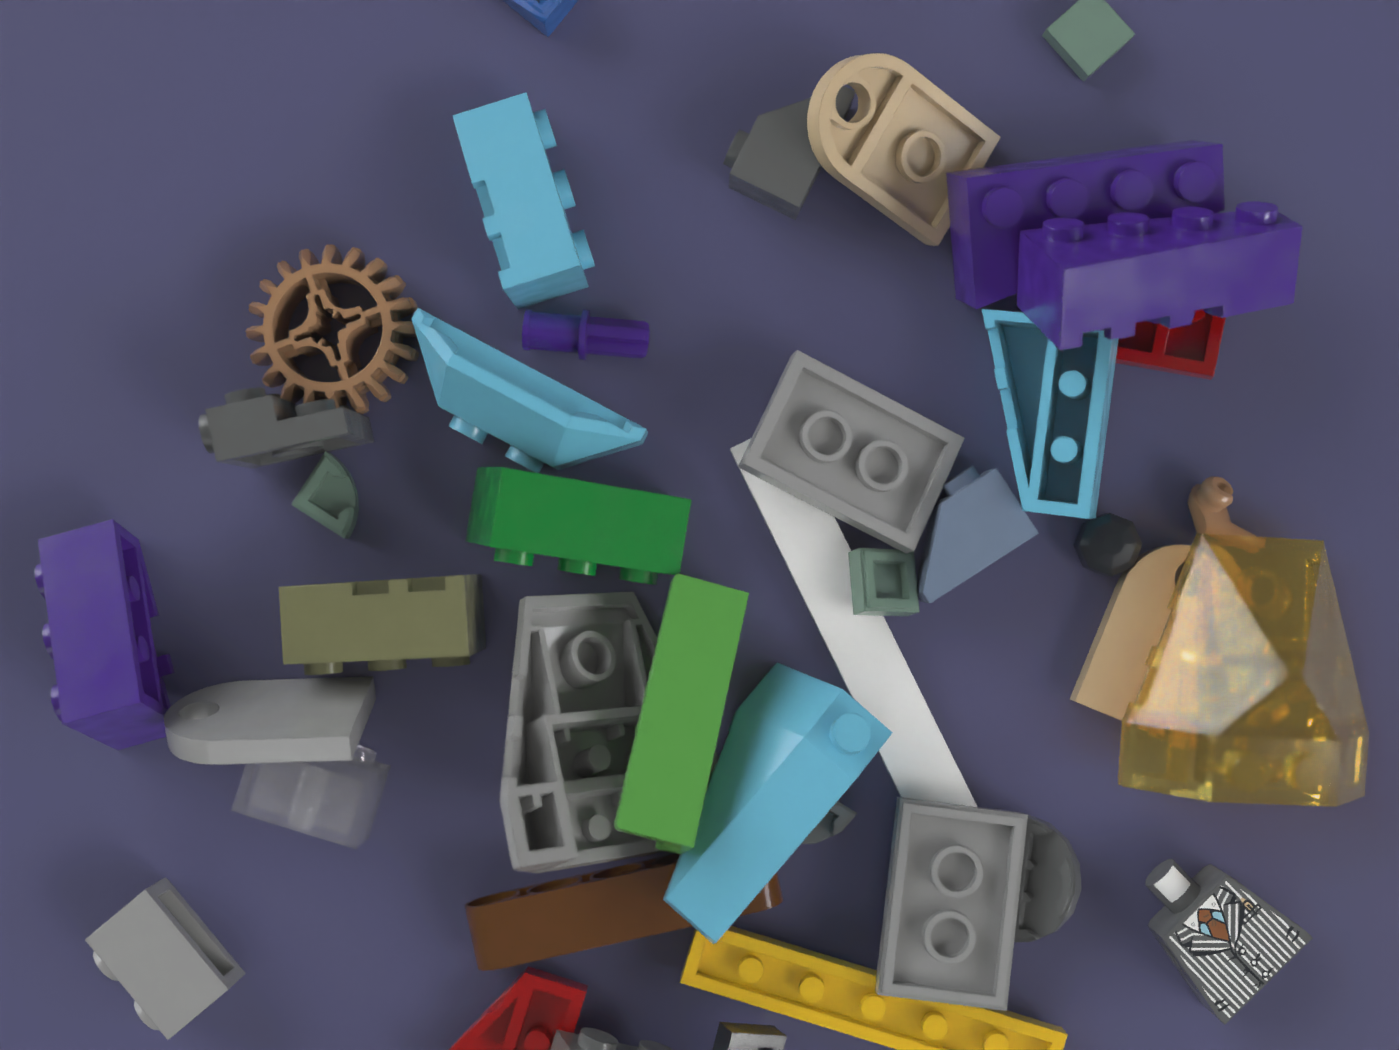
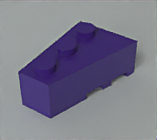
(103, 635)

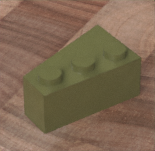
(382, 623)

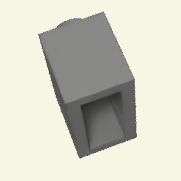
(164, 958)

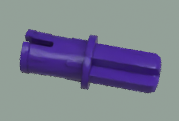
(585, 334)

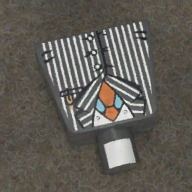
(1220, 935)

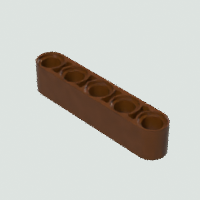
(582, 913)

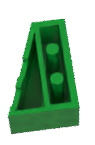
(578, 523)

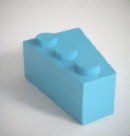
(523, 200)
(1053, 412)

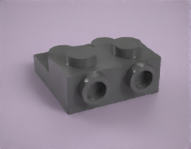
(268, 430)

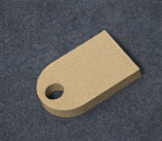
(897, 140)
(1127, 632)

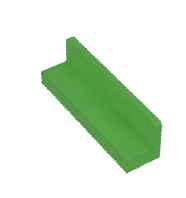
(681, 713)

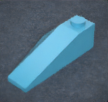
(778, 775)

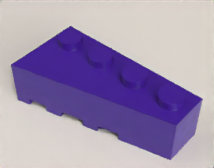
(998, 201)
(1155, 269)

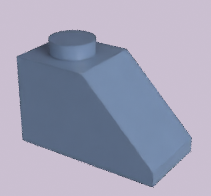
(970, 531)

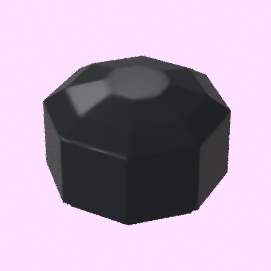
(1108, 544)

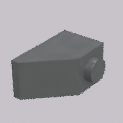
(776, 157)

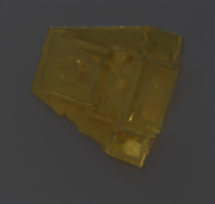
(1250, 683)

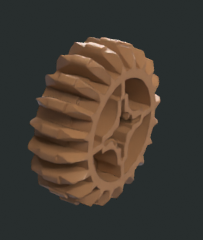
(313, 283)

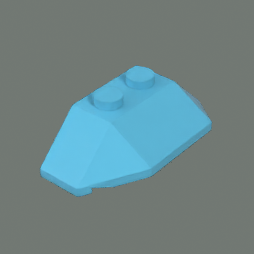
(516, 403)

